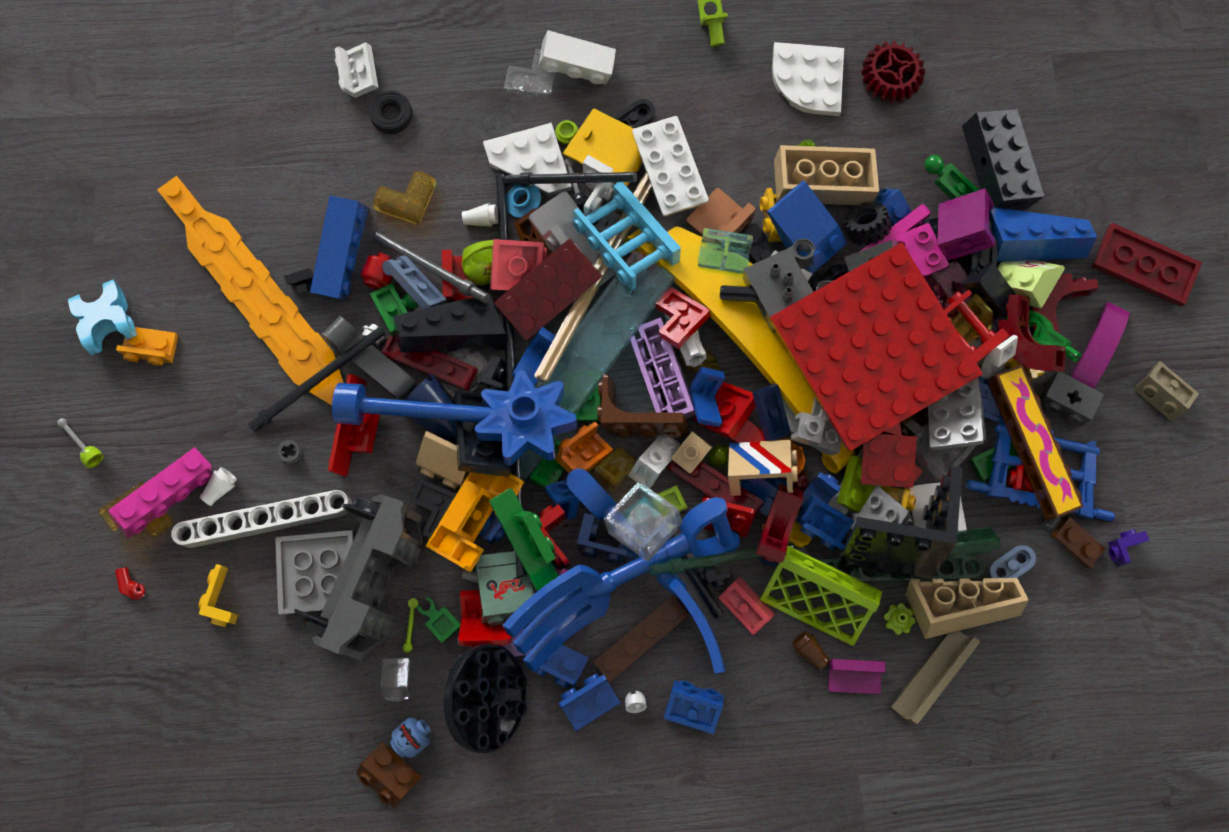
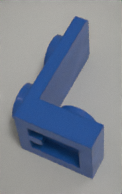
(822, 487)

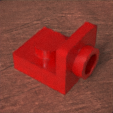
(1018, 479)

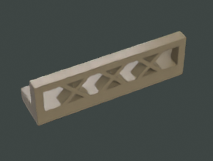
(933, 676)

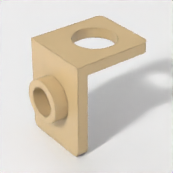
(691, 452)

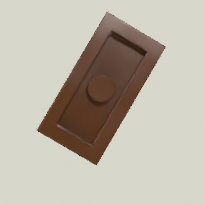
(1077, 542)

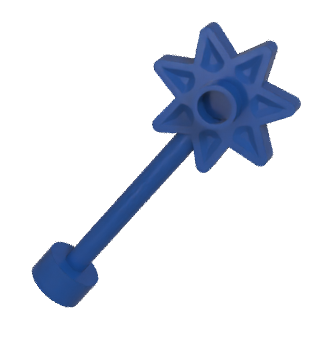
(518, 418)

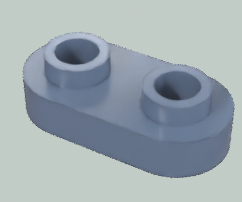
(1009, 564)

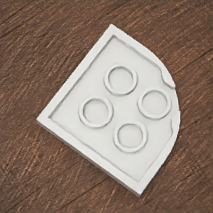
(809, 77)

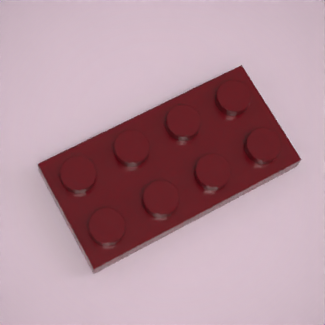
(1146, 264)
(548, 289)

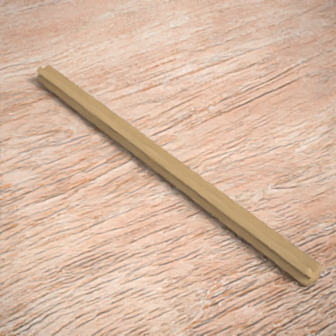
(582, 302)

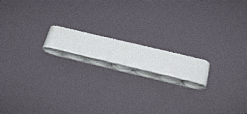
(250, 516)

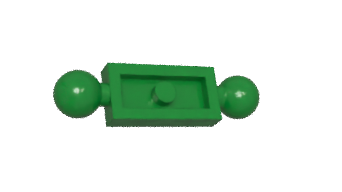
(949, 178)

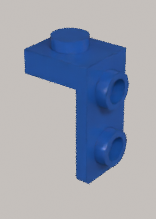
(534, 354)
(702, 395)

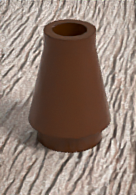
(810, 650)

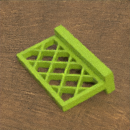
(835, 581)

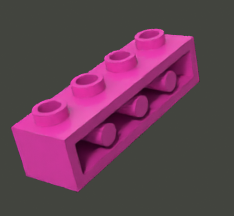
(161, 493)

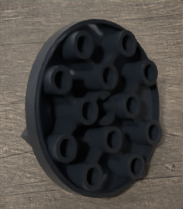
(485, 698)

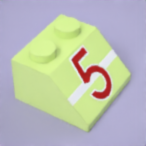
(1031, 279)

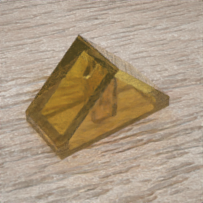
(982, 311)
(615, 468)

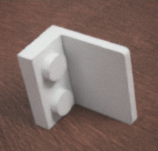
(601, 191)

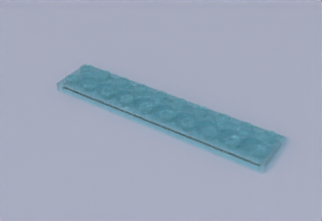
(602, 339)

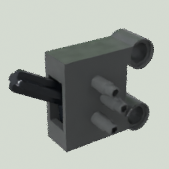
(775, 281)

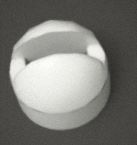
(635, 702)

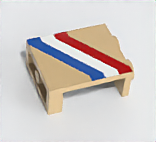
(761, 460)

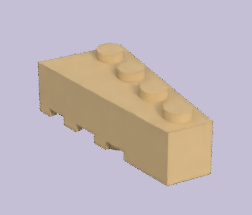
(964, 604)

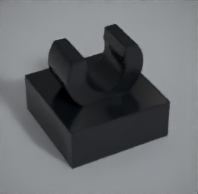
(299, 279)

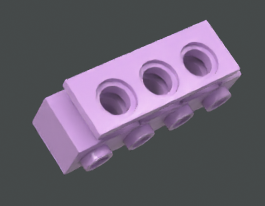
(667, 368)

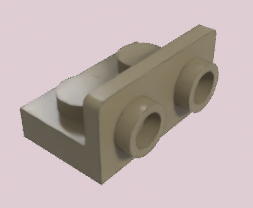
(1167, 391)

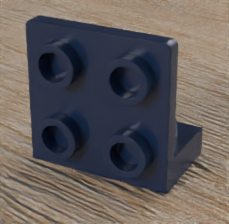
(591, 549)

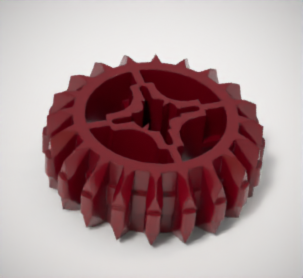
(888, 80)

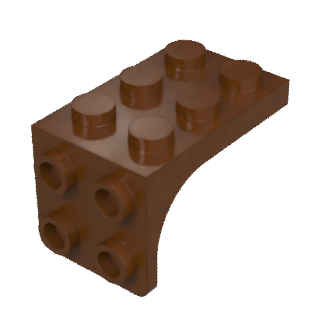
(628, 423)

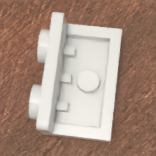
(356, 70)

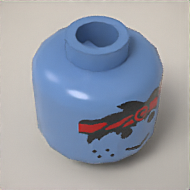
(410, 737)

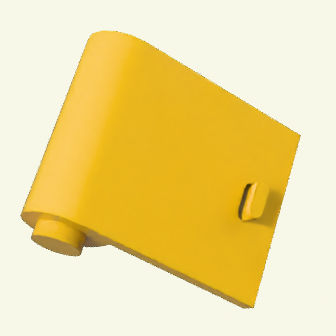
(609, 143)

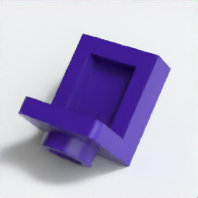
(1117, 548)

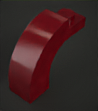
(1064, 289)
(1028, 350)
(778, 524)

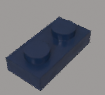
(771, 412)

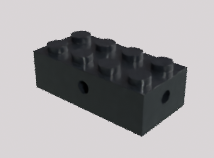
(1003, 159)

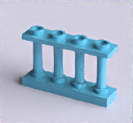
(637, 216)

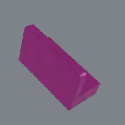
(855, 676)

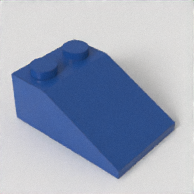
(804, 216)

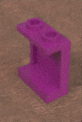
(965, 225)

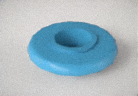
(532, 202)

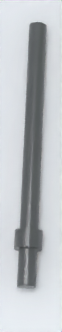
(465, 286)

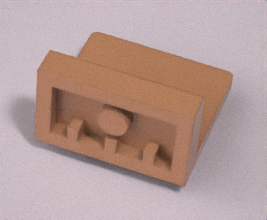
(721, 214)

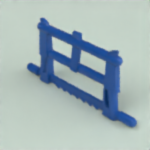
(1001, 460)

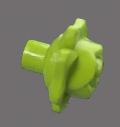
(899, 619)

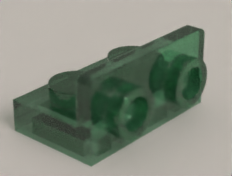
(976, 542)

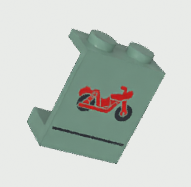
(500, 587)

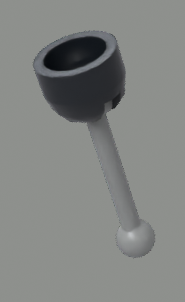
(579, 198)

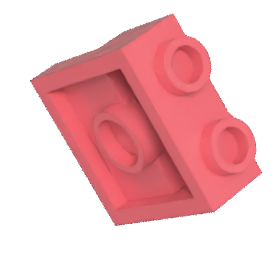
(513, 261)

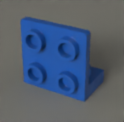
(589, 702)

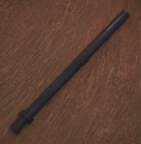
(266, 416)

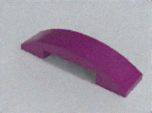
(1101, 345)

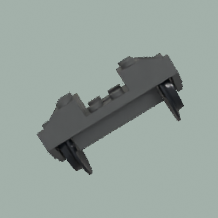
(385, 537)

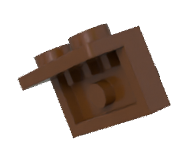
(387, 775)

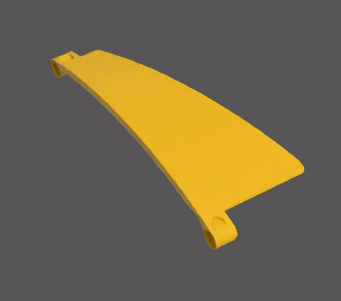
(743, 325)

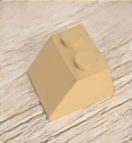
(439, 459)

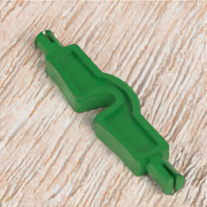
(1047, 335)

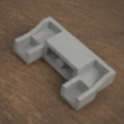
(817, 431)

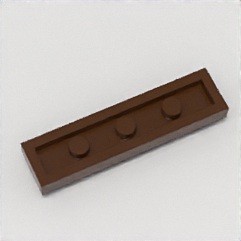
(640, 638)

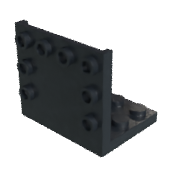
(909, 548)

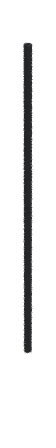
(509, 336)

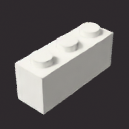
(576, 58)

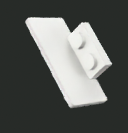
(670, 166)

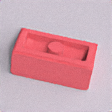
(746, 605)

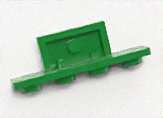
(526, 538)

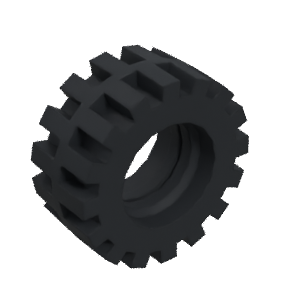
(868, 223)

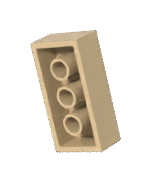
(832, 173)

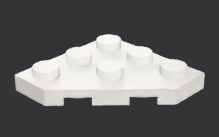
(529, 151)

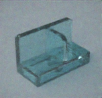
(724, 250)

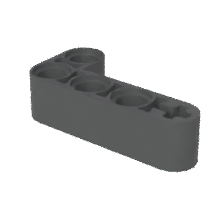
(371, 361)

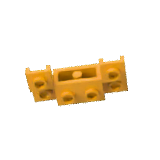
(467, 516)

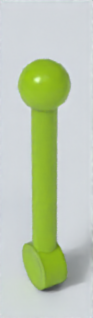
(412, 603)

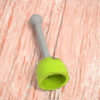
(90, 455)

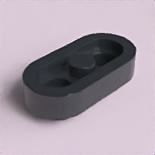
(631, 117)

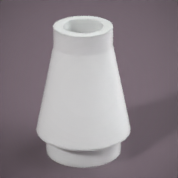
(481, 216)
(218, 485)

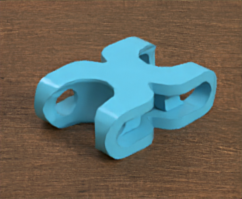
(102, 317)

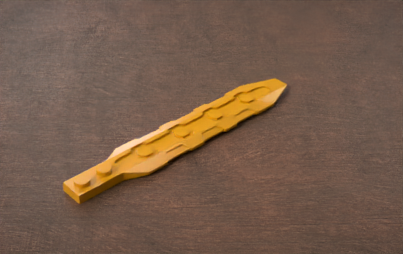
(253, 291)

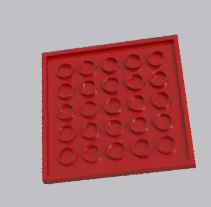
(875, 346)

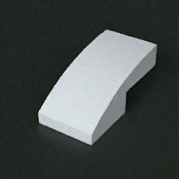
(998, 357)

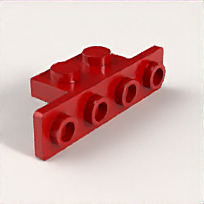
(352, 438)

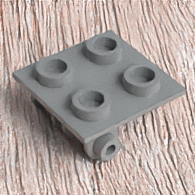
(884, 508)

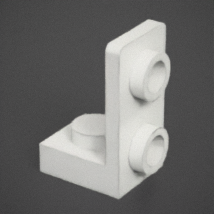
(654, 460)

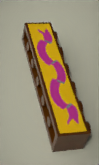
(1035, 442)

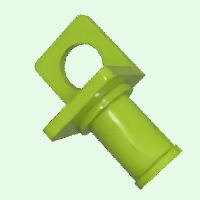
(713, 22)

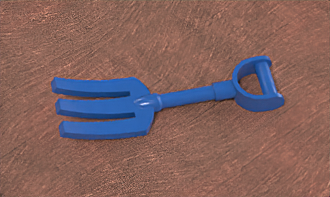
(600, 504)
(584, 595)

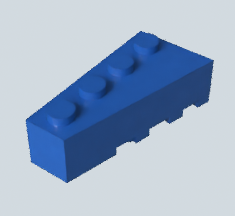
(1039, 236)
(339, 247)

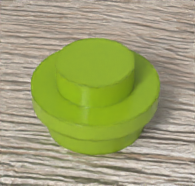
(566, 131)

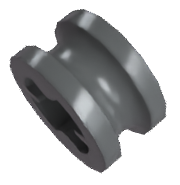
(290, 459)

